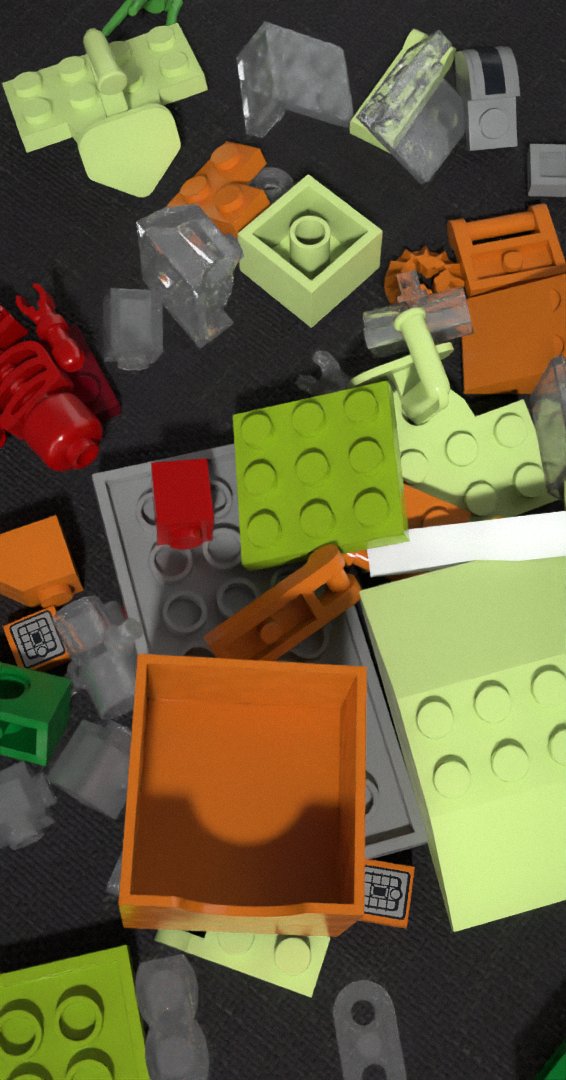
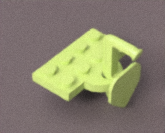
(112, 105)
(469, 461)

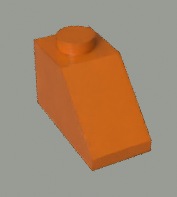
(38, 565)

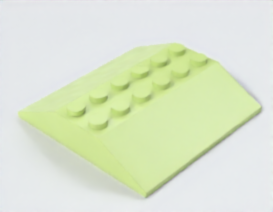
(481, 723)

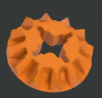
(428, 263)

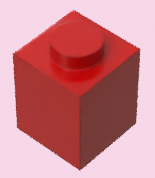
(182, 503)

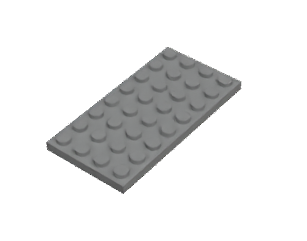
(194, 590)

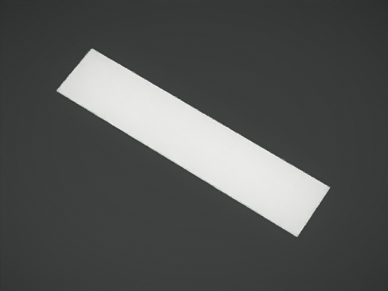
(459, 543)

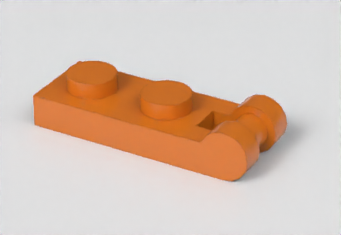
(288, 610)

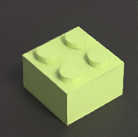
(310, 250)

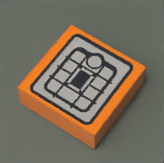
(36, 641)
(387, 893)

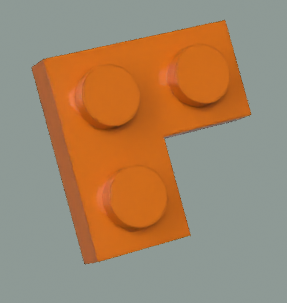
(223, 190)

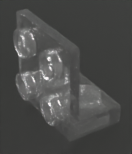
(295, 74)
(417, 110)

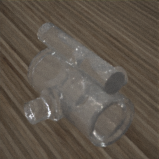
(445, 316)
(101, 653)

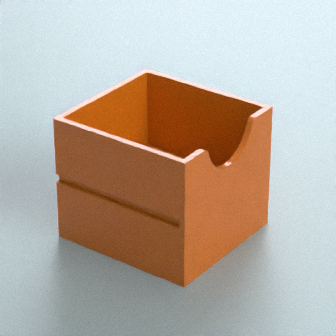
(245, 797)

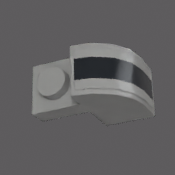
(489, 86)

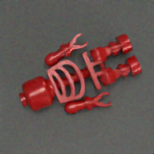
(37, 389)

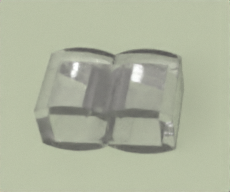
(171, 1005)

